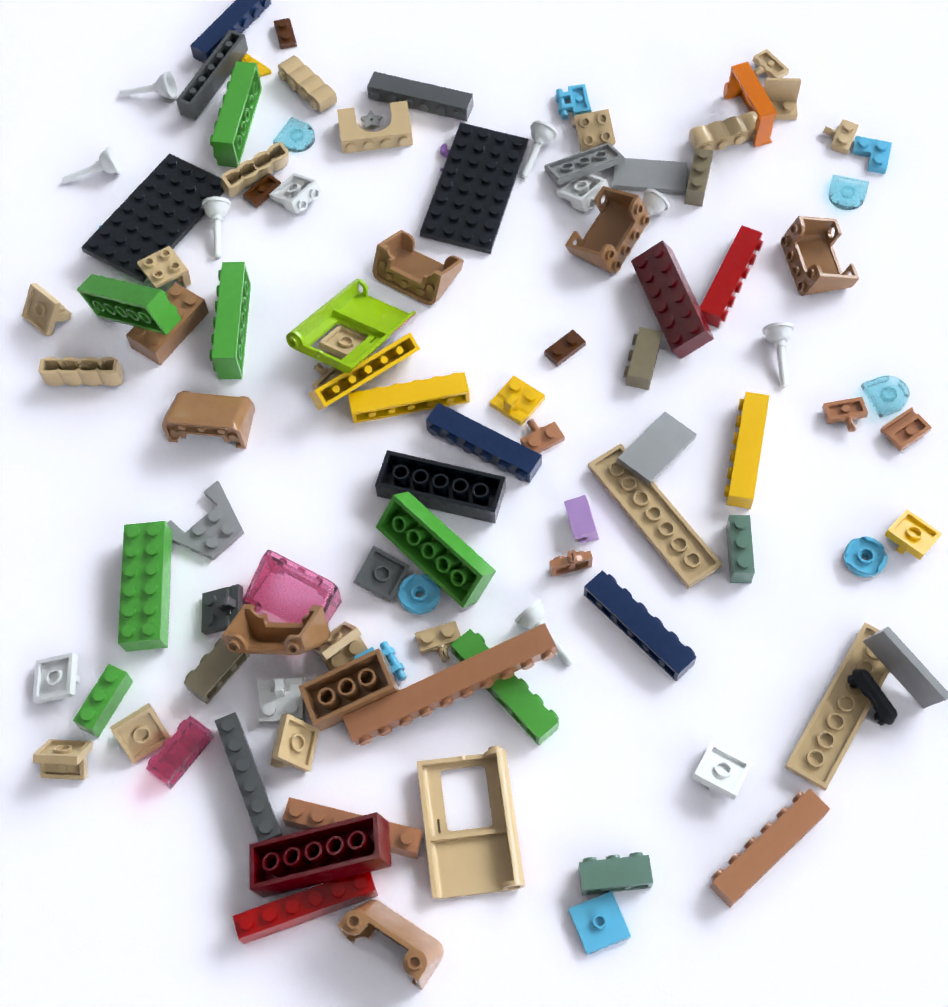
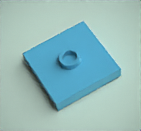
(599, 923)

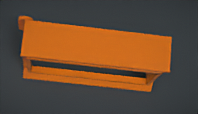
(746, 85)

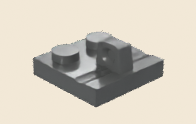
(381, 574)
(220, 608)

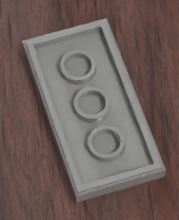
(584, 163)
(654, 174)
(656, 448)
(906, 667)

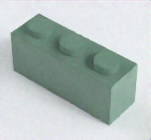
(740, 549)
(615, 874)

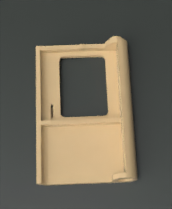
(475, 858)

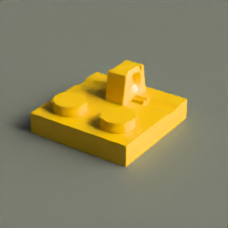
(517, 400)
(912, 534)

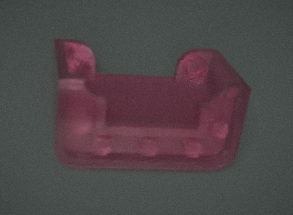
(290, 589)

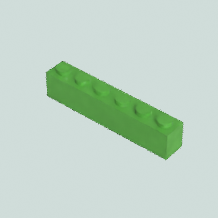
(512, 693)

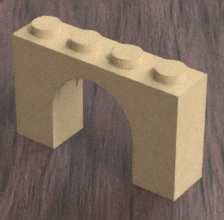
(396, 134)

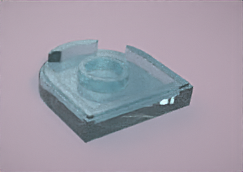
(296, 136)
(847, 192)
(886, 394)

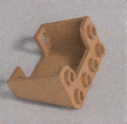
(613, 231)
(812, 256)

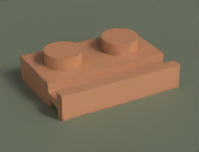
(906, 429)

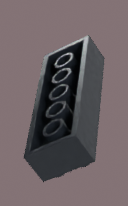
(442, 486)

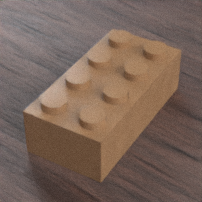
(160, 346)
(348, 689)

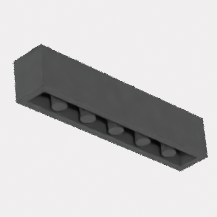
(212, 75)
(421, 96)
(248, 777)

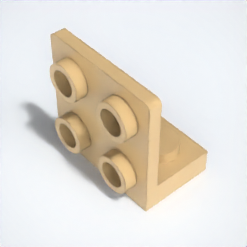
(784, 96)
(594, 129)
(164, 267)

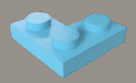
(875, 149)

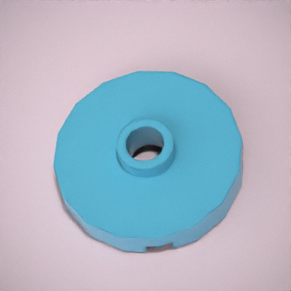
(869, 548)
(418, 584)

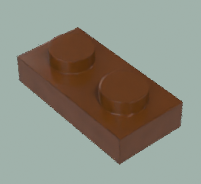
(285, 33)
(260, 191)
(565, 348)

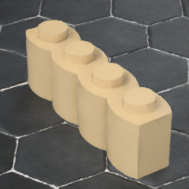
(307, 84)
(723, 133)
(252, 170)
(81, 371)

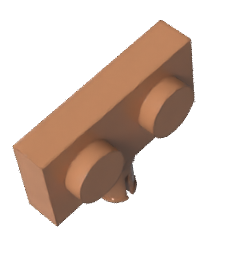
(845, 411)
(542, 437)
(572, 562)

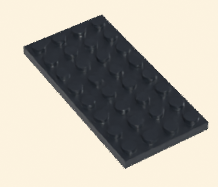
(474, 188)
(154, 215)

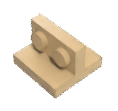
(43, 310)
(341, 341)
(341, 646)
(140, 733)
(294, 744)
(63, 759)

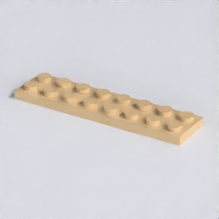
(656, 519)
(836, 717)

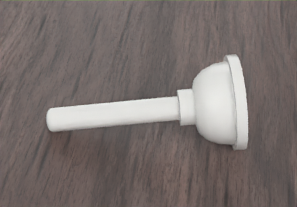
(164, 85)
(542, 134)
(106, 162)
(655, 201)
(216, 209)
(778, 334)
(533, 617)

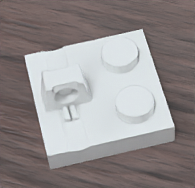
(55, 678)
(279, 698)
(722, 771)

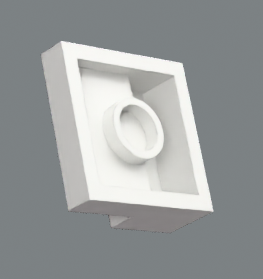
(582, 191)
(296, 192)

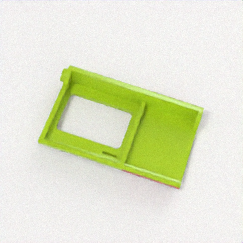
(356, 312)

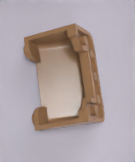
(412, 272)
(209, 416)
(256, 635)
(423, 949)

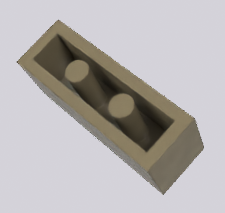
(698, 177)
(643, 358)
(213, 671)

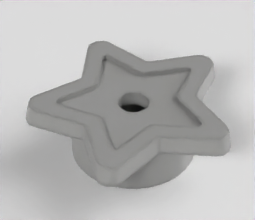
(371, 124)

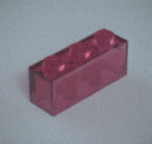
(179, 752)

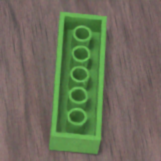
(236, 114)
(129, 303)
(230, 320)
(435, 549)
(145, 586)

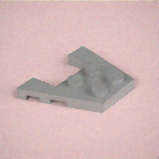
(214, 531)

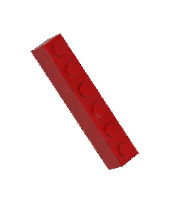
(730, 275)
(303, 906)

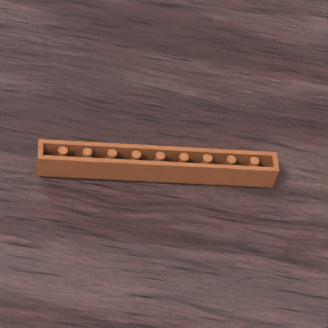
(450, 684)

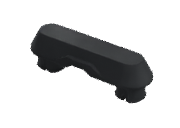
(884, 709)

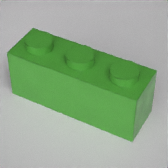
(103, 700)

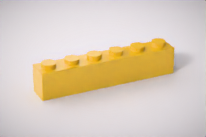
(365, 371)
(408, 397)
(747, 450)

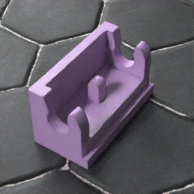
(581, 519)

